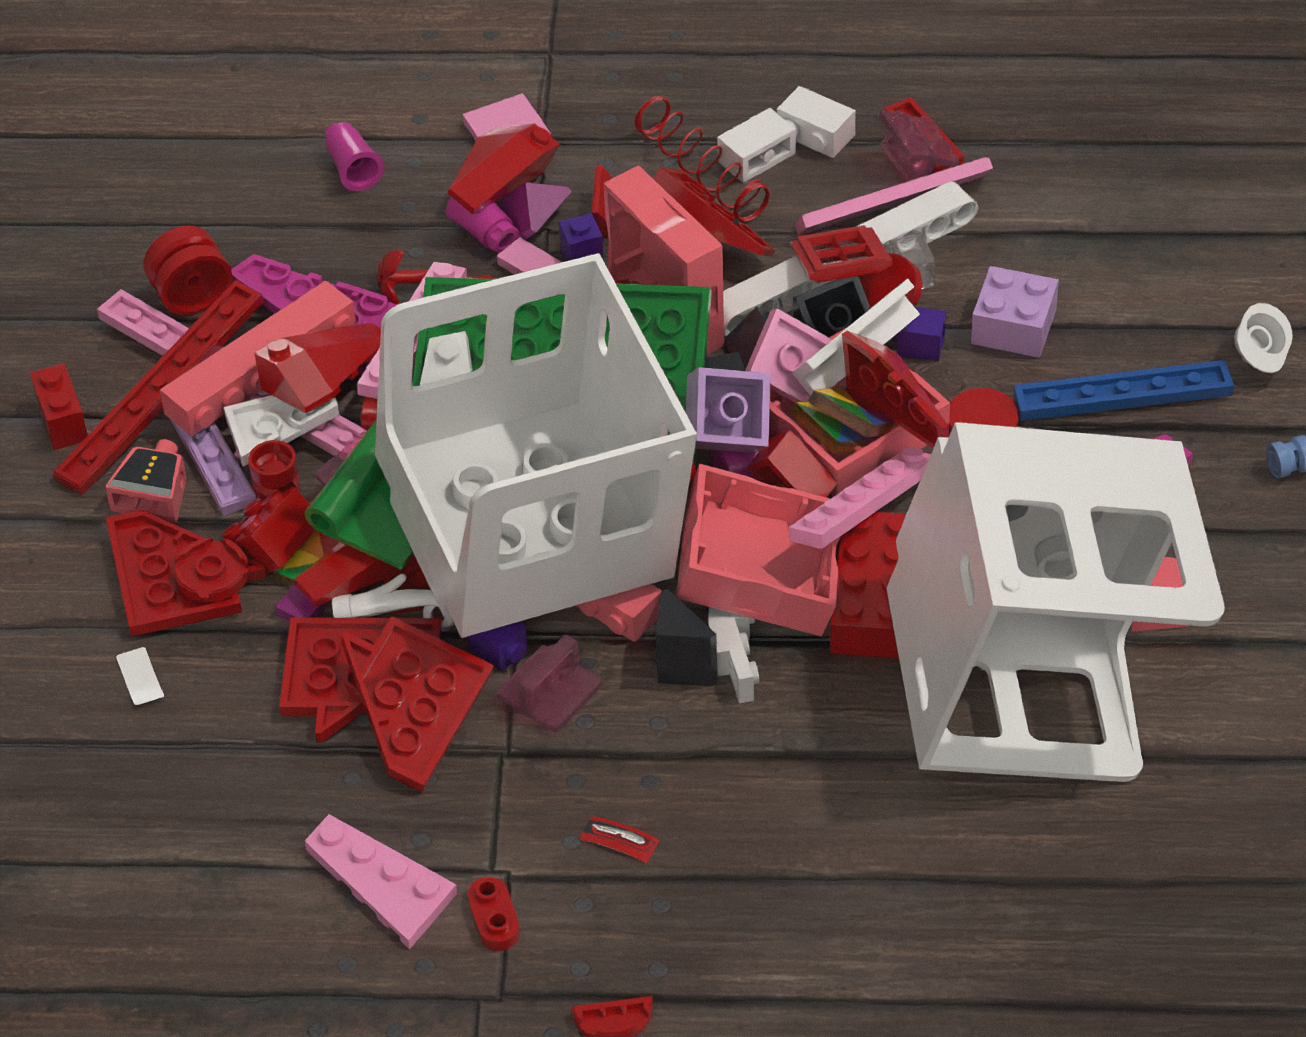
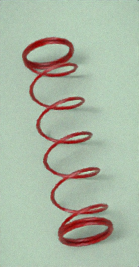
(749, 187)

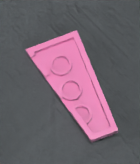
(391, 884)

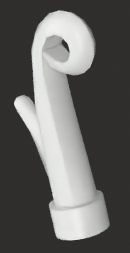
(386, 600)

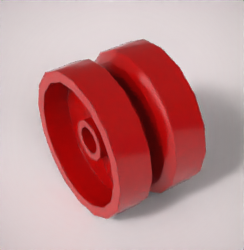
(187, 270)

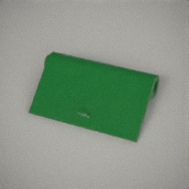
(358, 509)

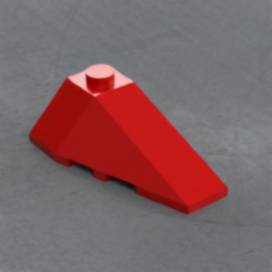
(501, 164)
(711, 215)
(311, 366)
(890, 387)
(343, 572)

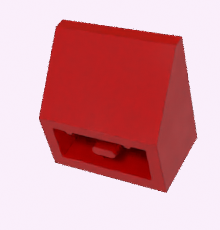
(272, 528)

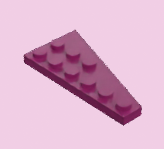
(282, 287)

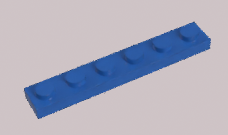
(1123, 390)

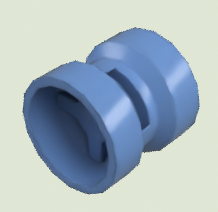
(1287, 457)

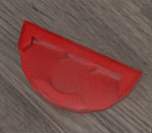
(613, 1018)

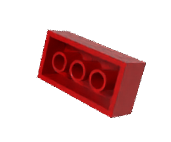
(862, 611)

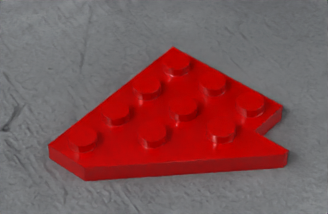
(144, 562)
(317, 672)
(414, 696)

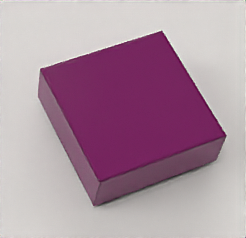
(297, 605)

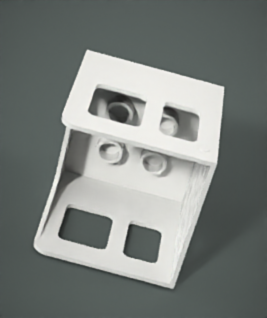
(538, 470)
(1041, 561)

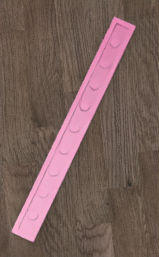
(162, 332)

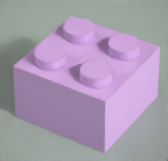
(1014, 311)
(729, 409)

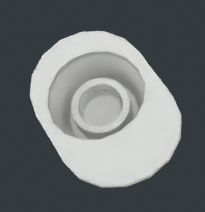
(1263, 337)

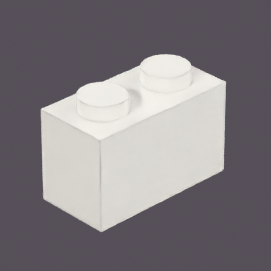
(818, 121)
(757, 144)

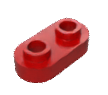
(492, 910)

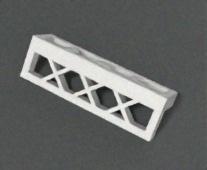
(878, 324)

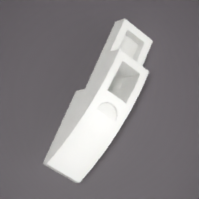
(732, 651)

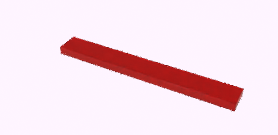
(144, 400)

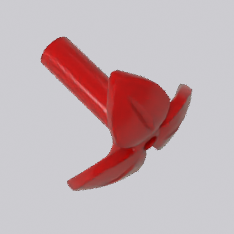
(389, 276)

